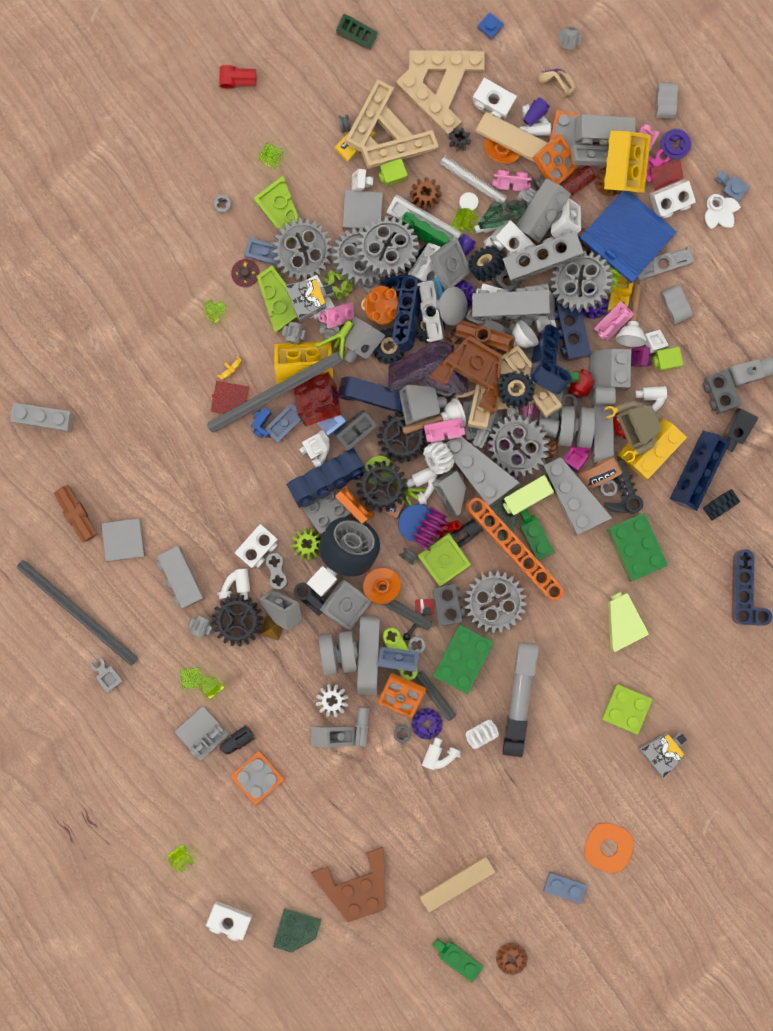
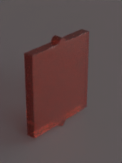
(666, 174)
(228, 396)

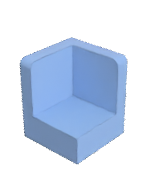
(331, 425)

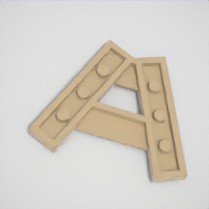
(454, 65)
(404, 143)
(511, 362)

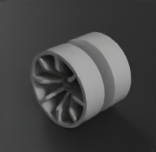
(582, 426)
(332, 654)

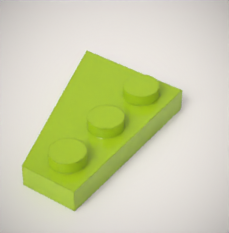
(277, 204)
(276, 298)

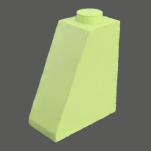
(528, 496)
(624, 622)

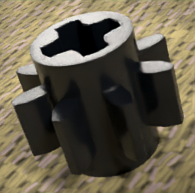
(456, 134)

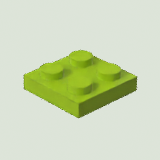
(444, 560)
(627, 709)

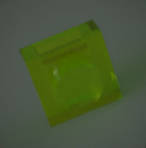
(190, 678)

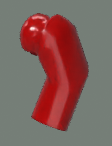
(451, 526)

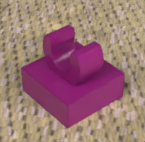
(640, 356)

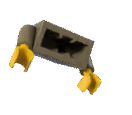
(639, 425)

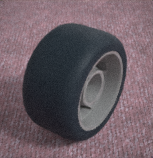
(349, 546)

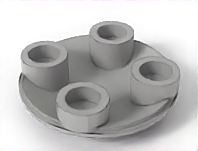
(452, 305)

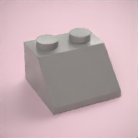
(611, 368)

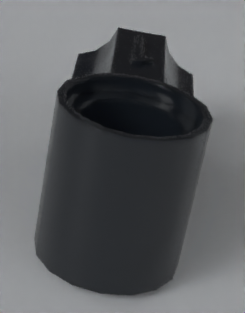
(312, 599)

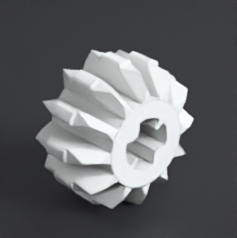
(438, 457)
(336, 705)
(482, 734)

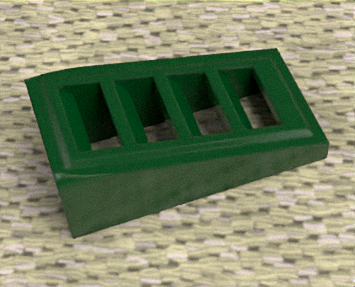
(353, 37)

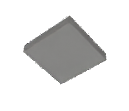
(361, 208)
(450, 263)
(123, 540)
(345, 605)

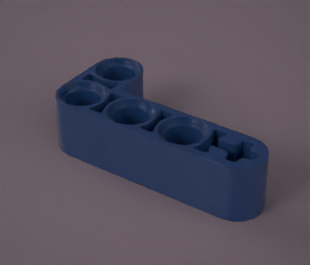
(404, 313)
(544, 368)
(370, 393)
(748, 588)

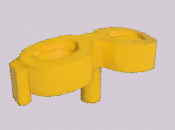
(230, 369)

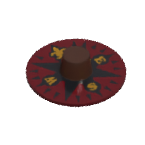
(245, 273)

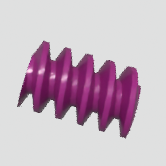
(429, 528)

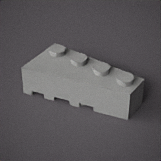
(513, 304)
(484, 474)
(574, 498)

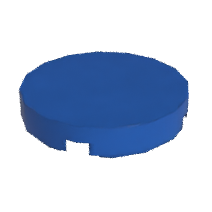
(410, 519)

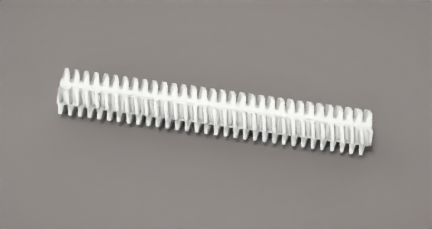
(472, 180)

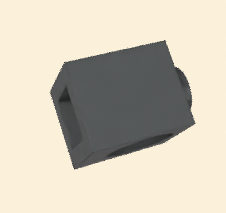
(499, 281)

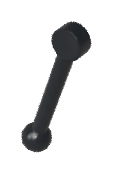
(406, 636)

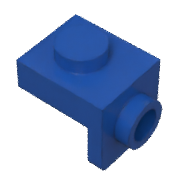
(260, 419)

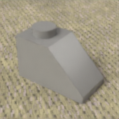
(451, 491)
(282, 609)
(332, 736)

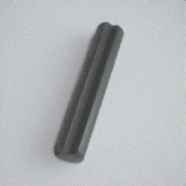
(409, 614)
(435, 695)

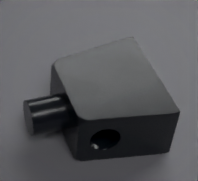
(744, 422)

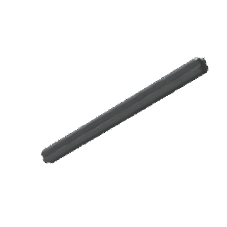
(274, 392)
(77, 612)

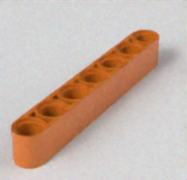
(522, 553)

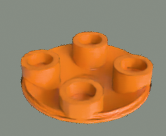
(381, 305)

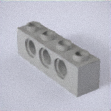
(554, 259)

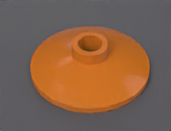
(499, 153)
(378, 578)

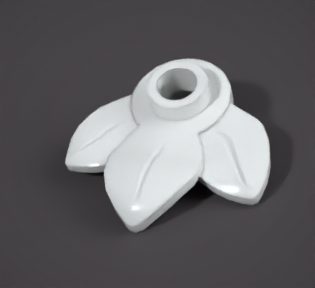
(723, 214)

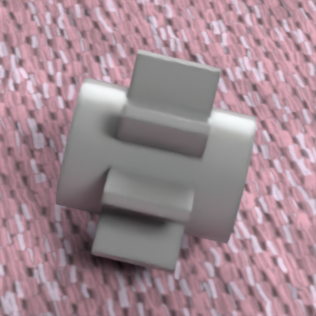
(570, 37)
(527, 195)
(328, 332)
(293, 333)
(200, 626)

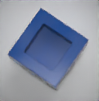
(490, 26)

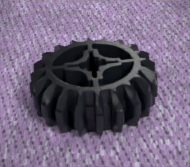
(386, 441)
(374, 491)
(225, 631)

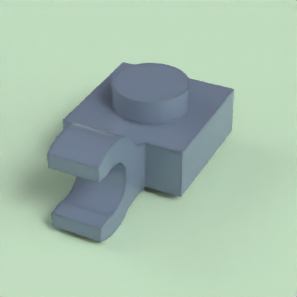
(733, 188)

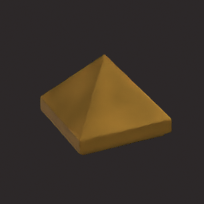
(271, 629)

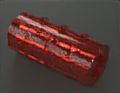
(578, 180)

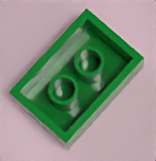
(637, 547)
(463, 659)

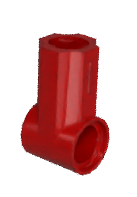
(231, 77)

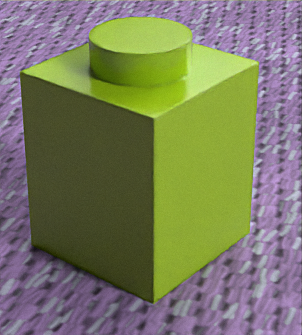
(393, 173)
(667, 359)

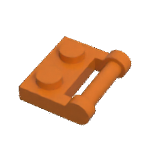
(354, 505)

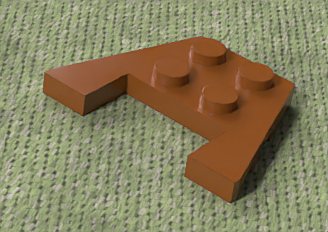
(476, 363)
(359, 895)

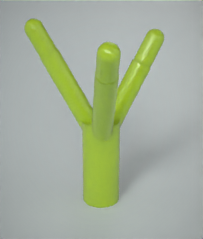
(341, 338)
(409, 492)

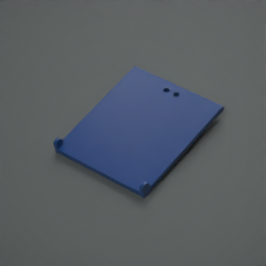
(628, 235)

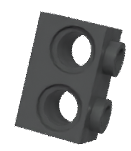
(727, 390)
(355, 429)
(442, 605)

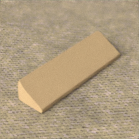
(509, 136)
(457, 884)

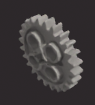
(371, 240)
(318, 243)
(347, 263)
(599, 281)
(532, 434)
(502, 617)

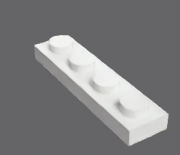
(400, 206)

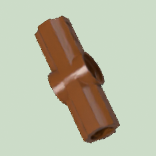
(494, 340)
(75, 513)

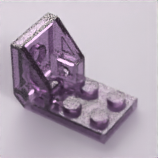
(422, 364)

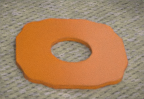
(613, 863)

